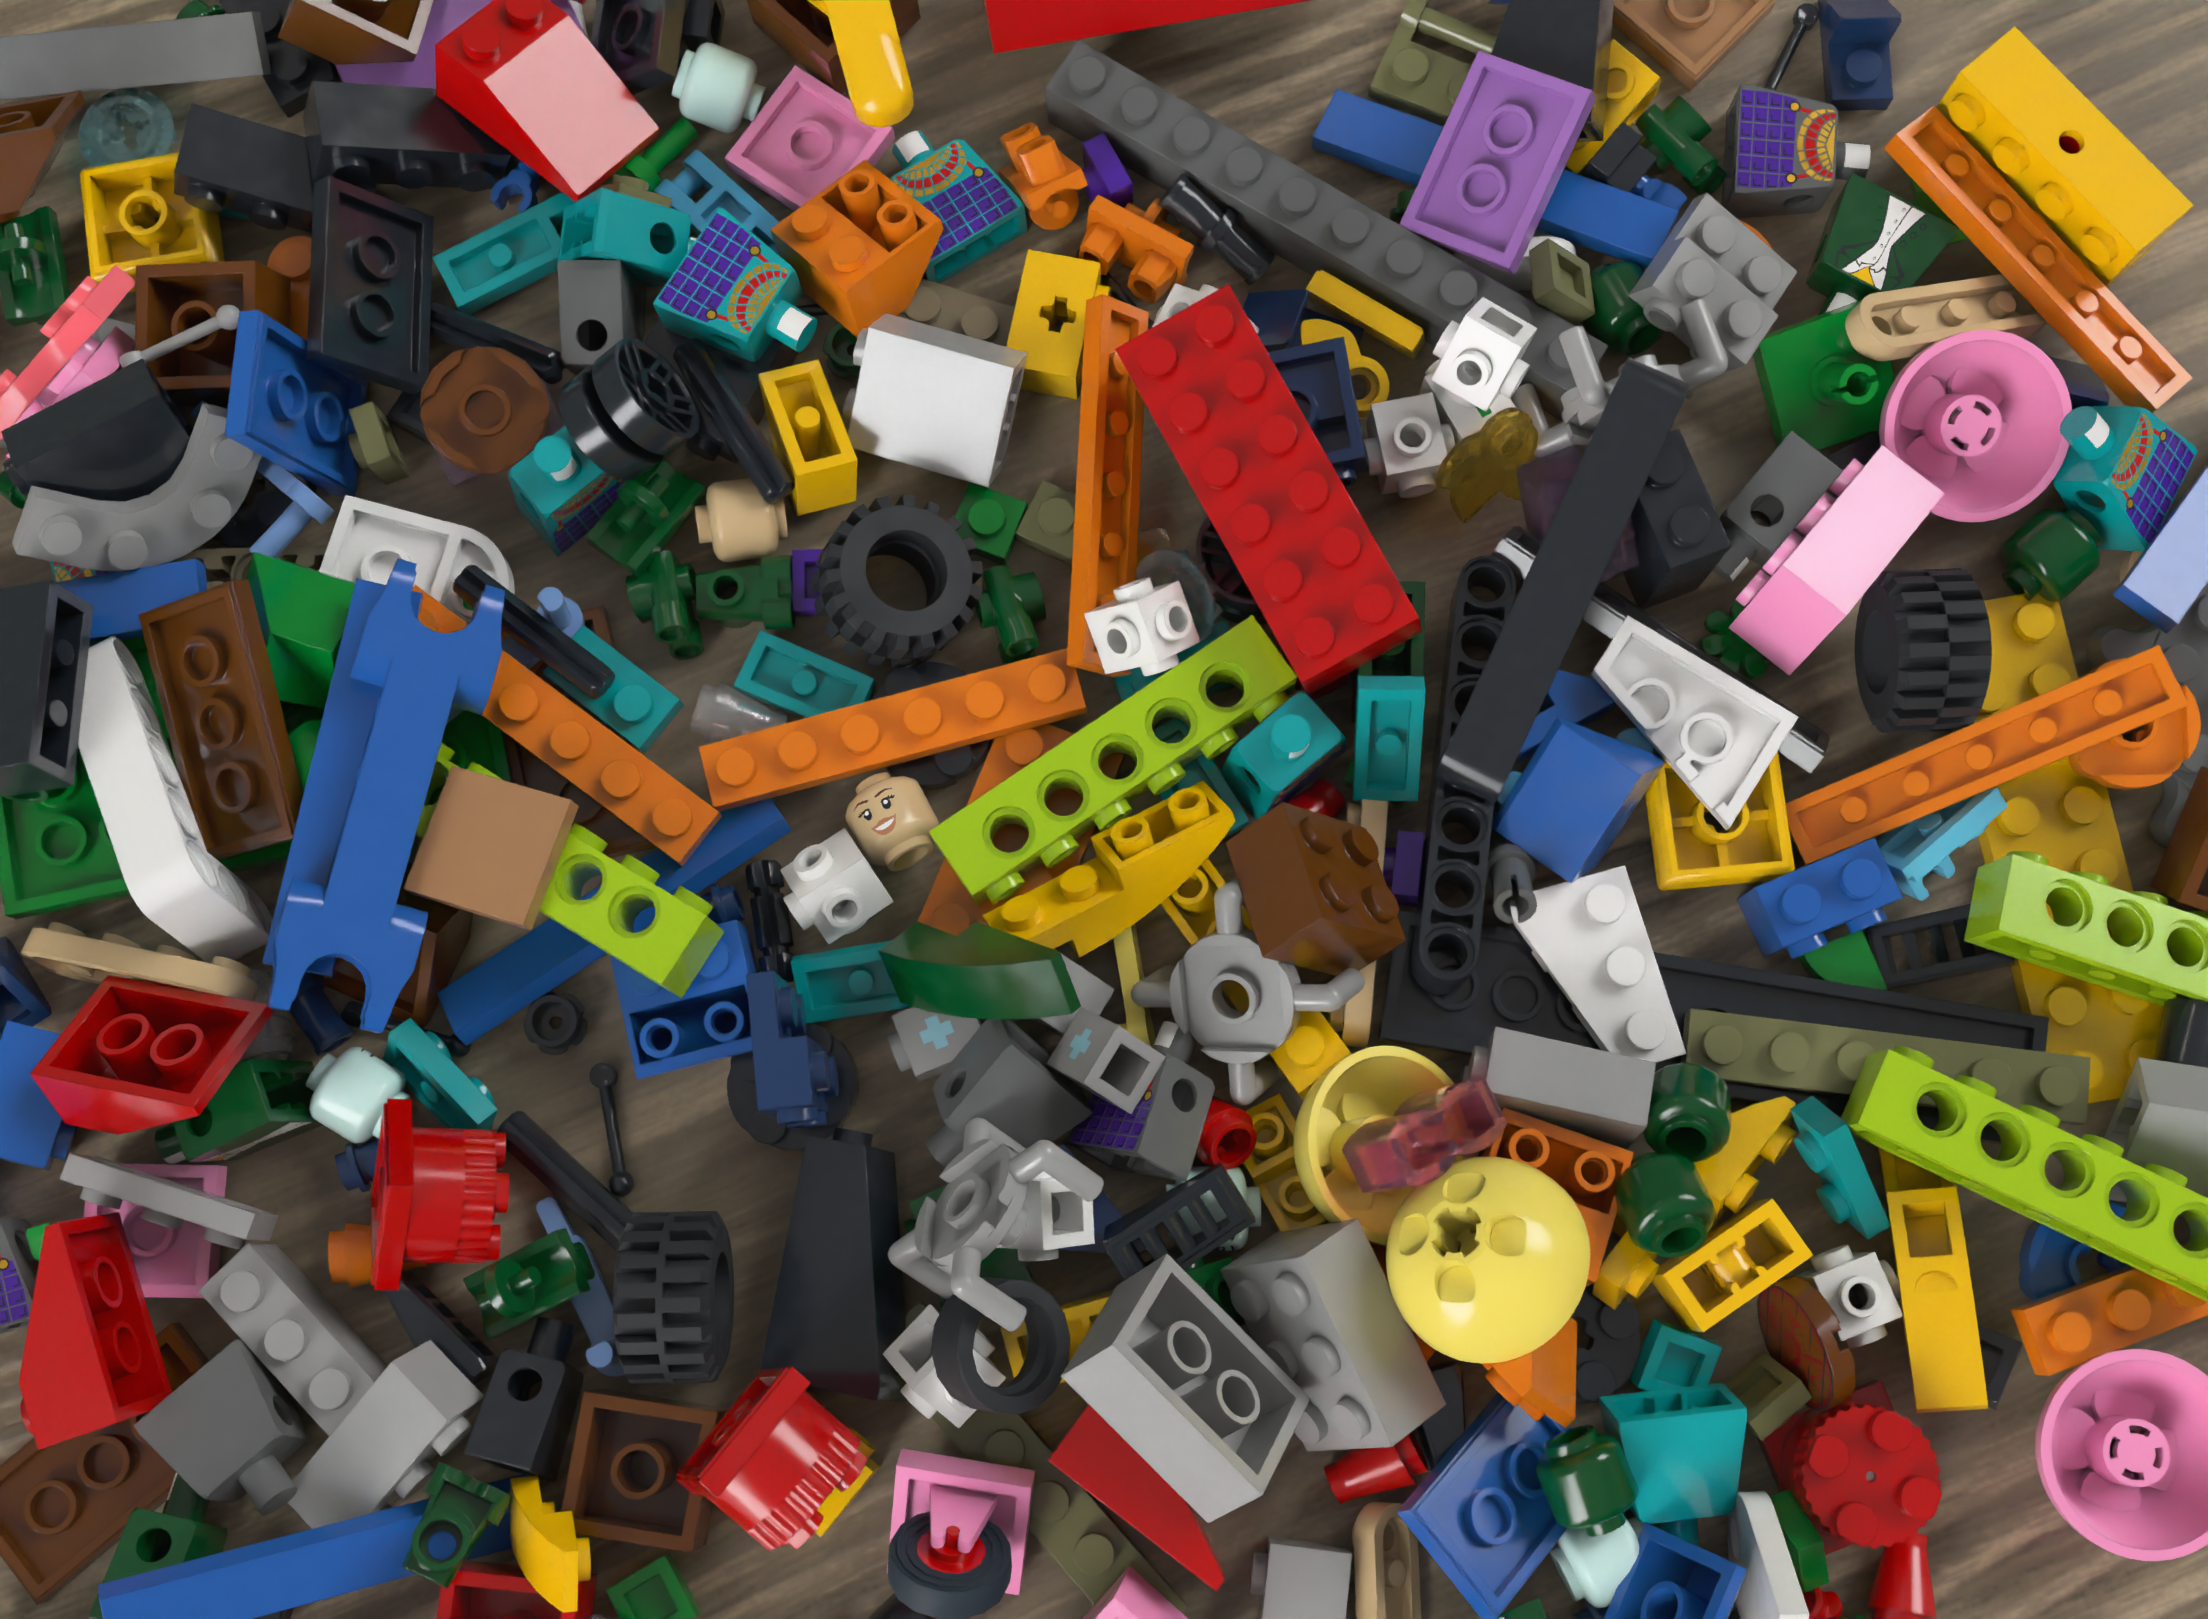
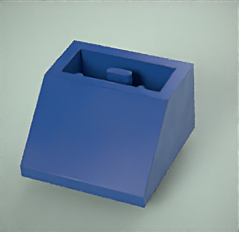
(704, 1024)

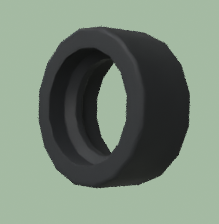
(1045, 1357)

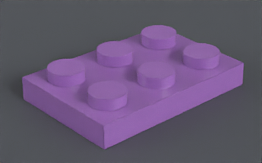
(1497, 161)

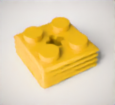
(121, 216)
(1696, 856)

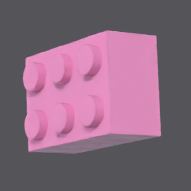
(1837, 560)

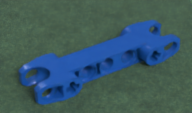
(357, 909)

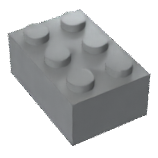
(1335, 1330)
(1187, 1389)

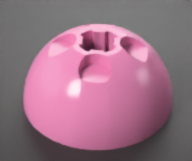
(2004, 425)
(2154, 1488)

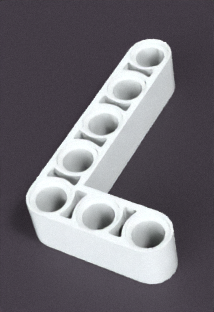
(152, 818)

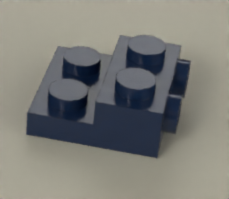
(1324, 391)
(789, 1070)

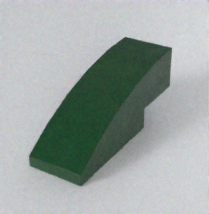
(978, 974)

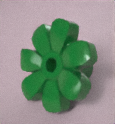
(1730, 647)

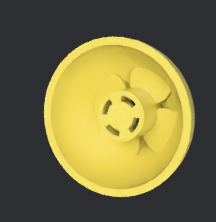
(1344, 1098)
(1510, 1279)

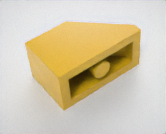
(809, 437)

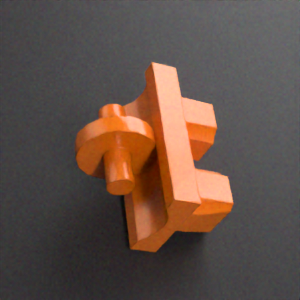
(1041, 177)
(1138, 241)

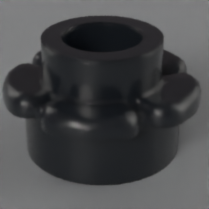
(539, 1018)

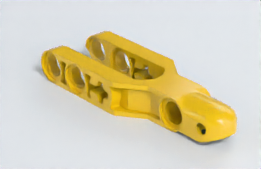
(870, 59)

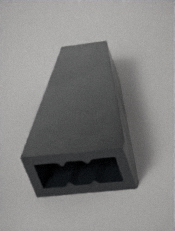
(1565, 42)
(836, 1287)

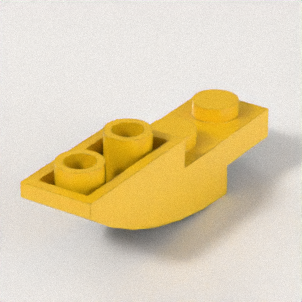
(1133, 873)
(1314, 1042)
(1755, 1135)
(1934, 1288)

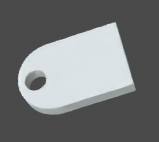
(374, 535)
(1760, 1547)

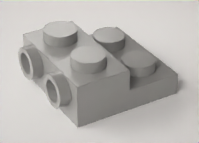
(1726, 265)

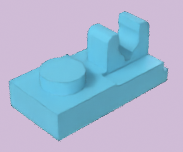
(1927, 842)

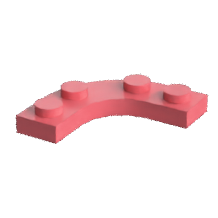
(66, 332)

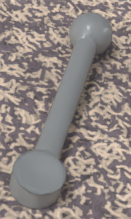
(225, 318)

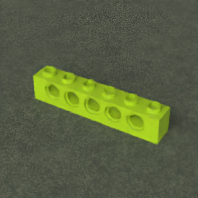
(1237, 657)
(2012, 919)
(665, 952)
(1885, 1115)

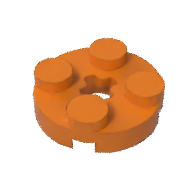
(2150, 755)

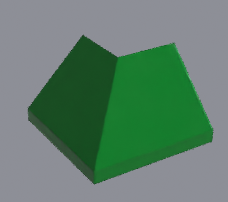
(301, 625)

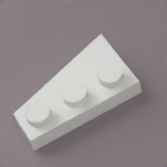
(1694, 715)
(1604, 964)

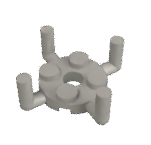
(1587, 401)
(1273, 989)
(981, 1211)

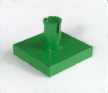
(1820, 382)

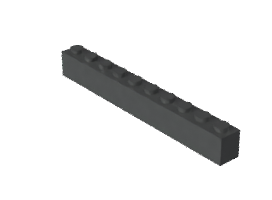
(1294, 210)

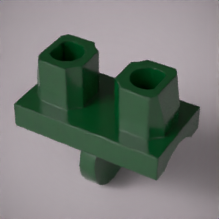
(32, 268)
(646, 516)
(530, 1282)

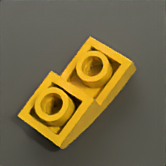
(1274, 1167)
(547, 1545)

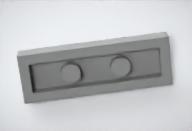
(168, 1201)

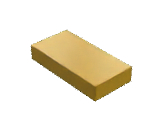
(1366, 313)

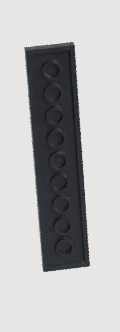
(1518, 995)

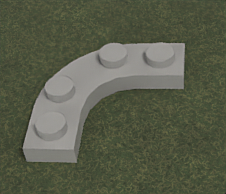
(150, 528)

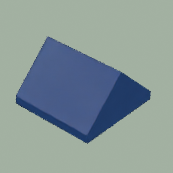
(1575, 797)

